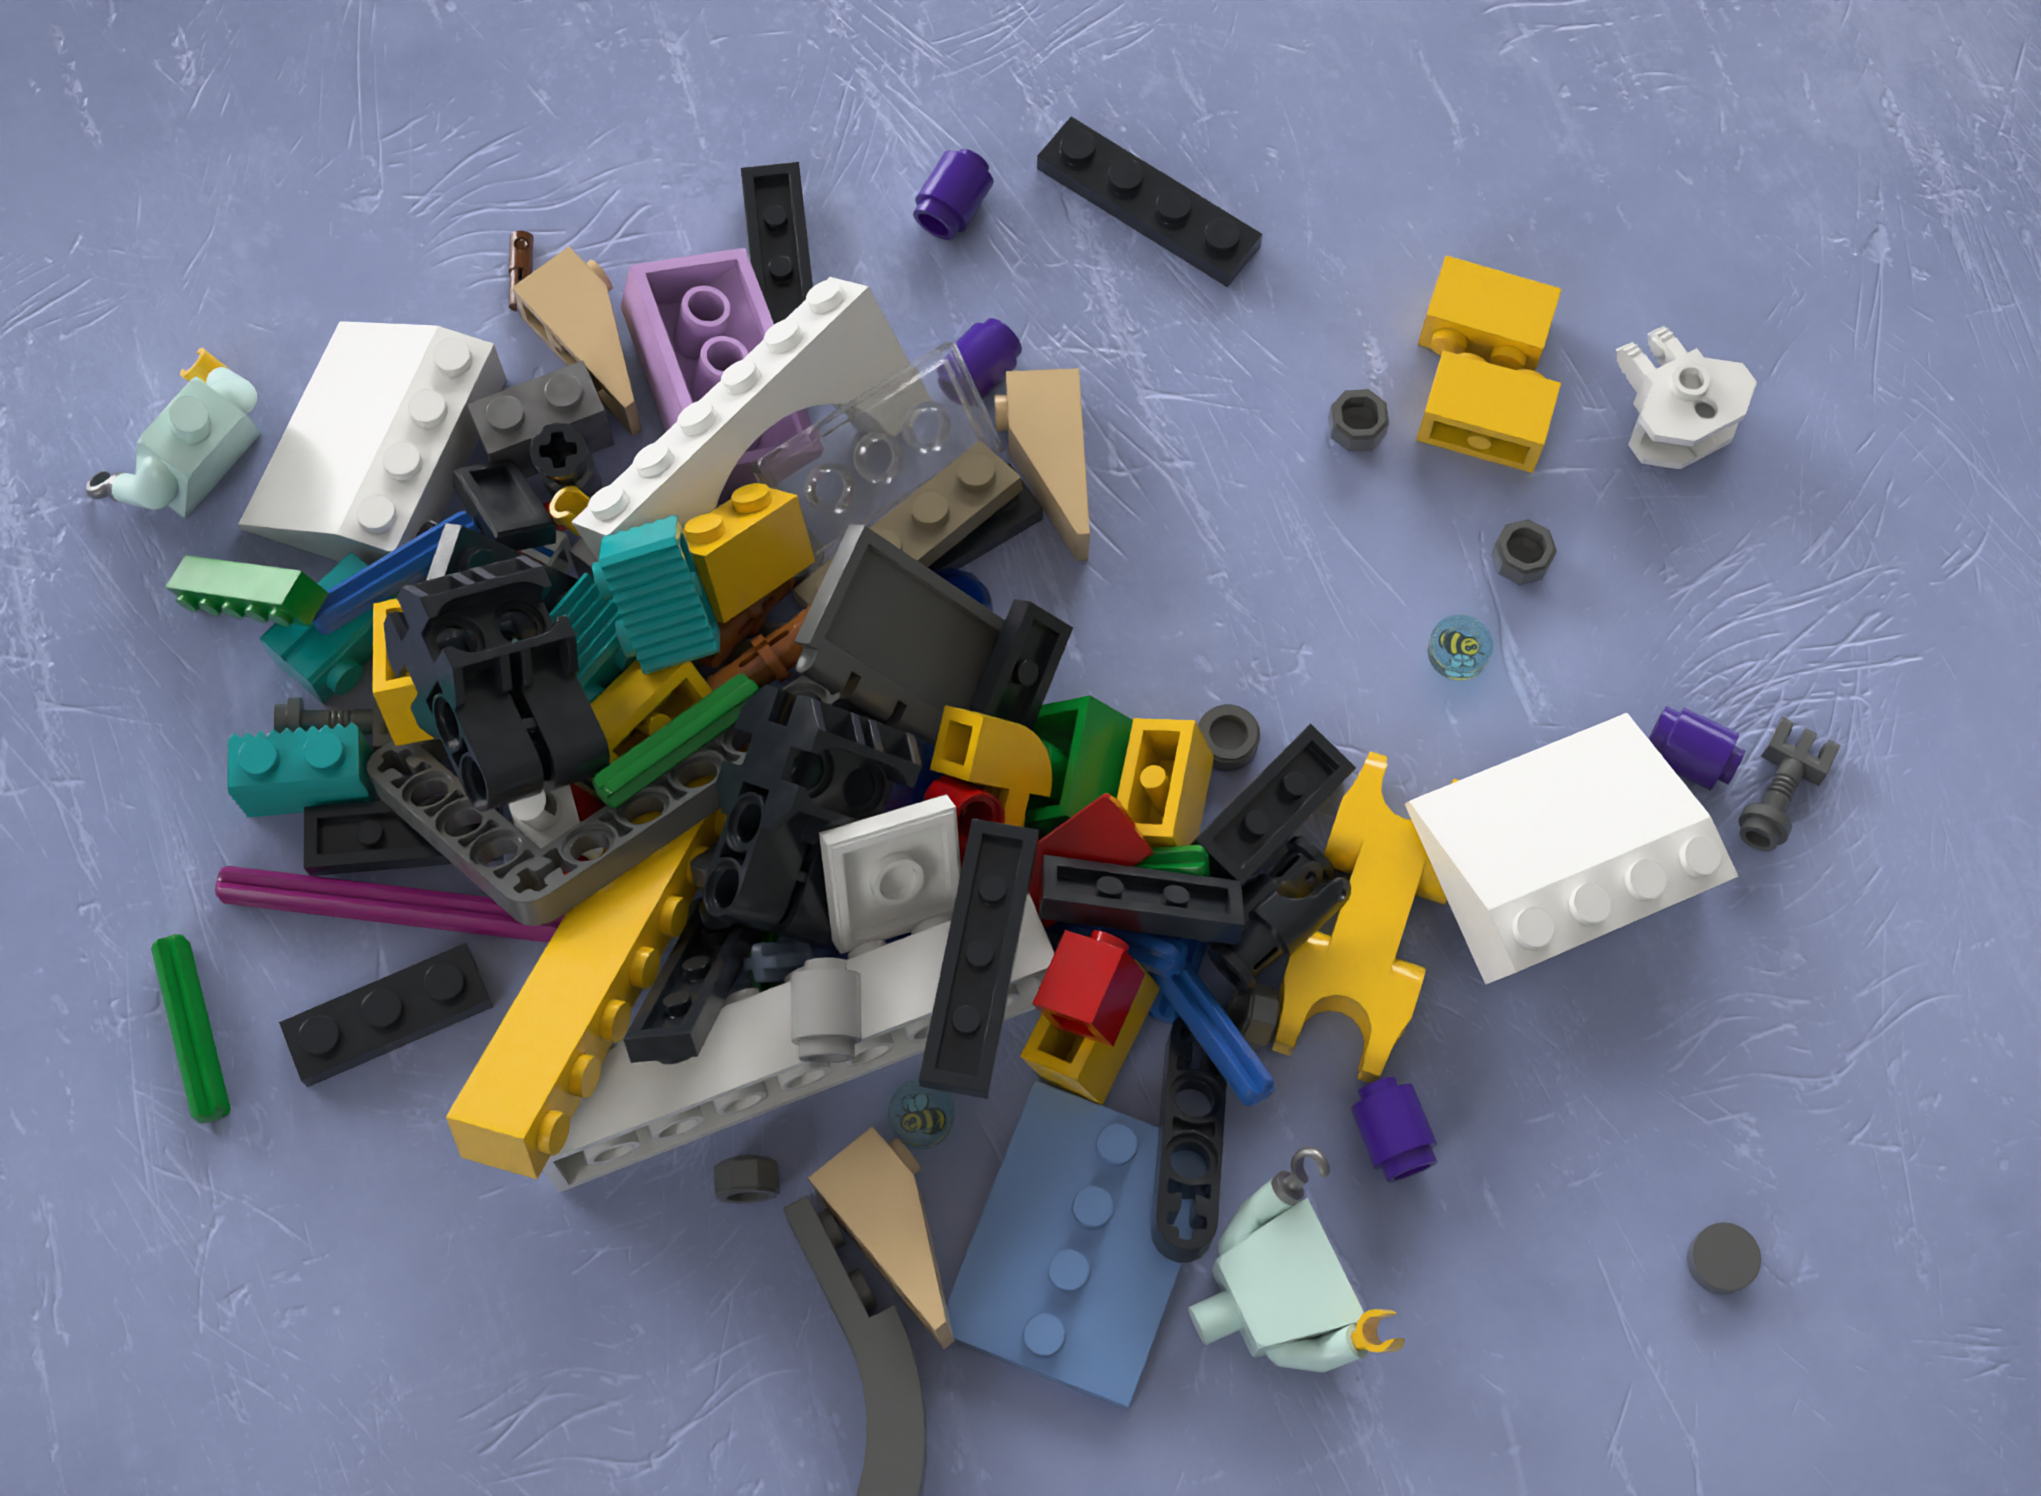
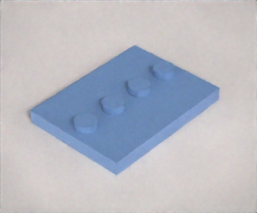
(1066, 1250)

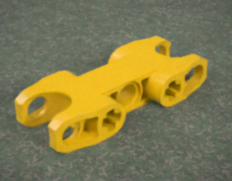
(1357, 964)

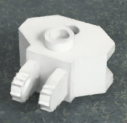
(1686, 403)

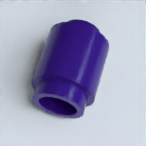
(953, 193)
(988, 353)
(1697, 747)
(1394, 1129)

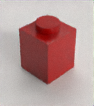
(1090, 986)

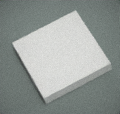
(891, 872)

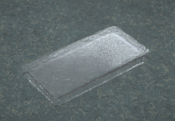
(879, 448)

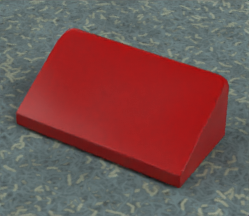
(1096, 834)

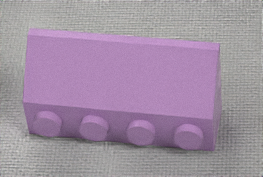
(692, 324)

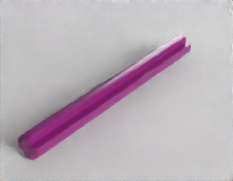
(374, 903)

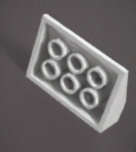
(375, 440)
(1567, 845)

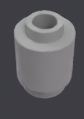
(826, 1011)

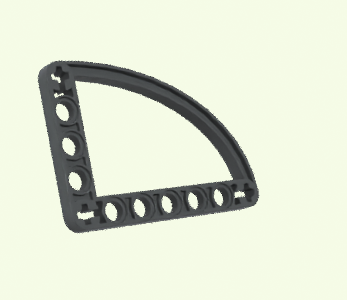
(541, 869)

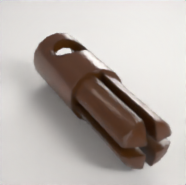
(519, 261)

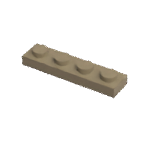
(939, 511)

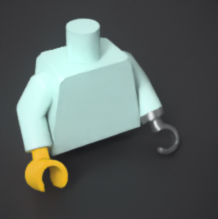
(188, 442)
(1287, 1283)

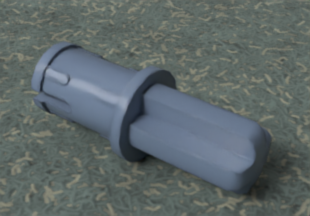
(777, 959)

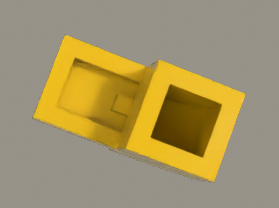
(994, 756)

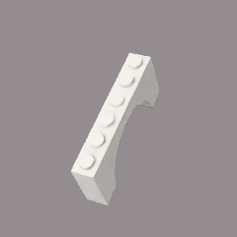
(816, 356)

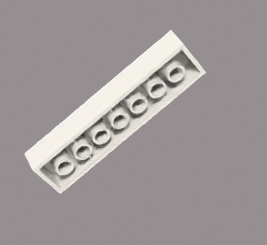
(756, 1068)

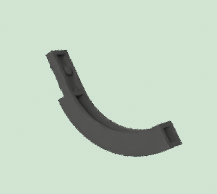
(884, 1357)

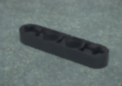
(1190, 1133)

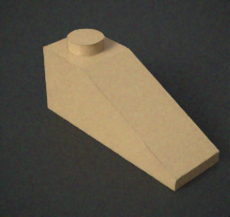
(574, 316)
(1048, 446)
(884, 1213)

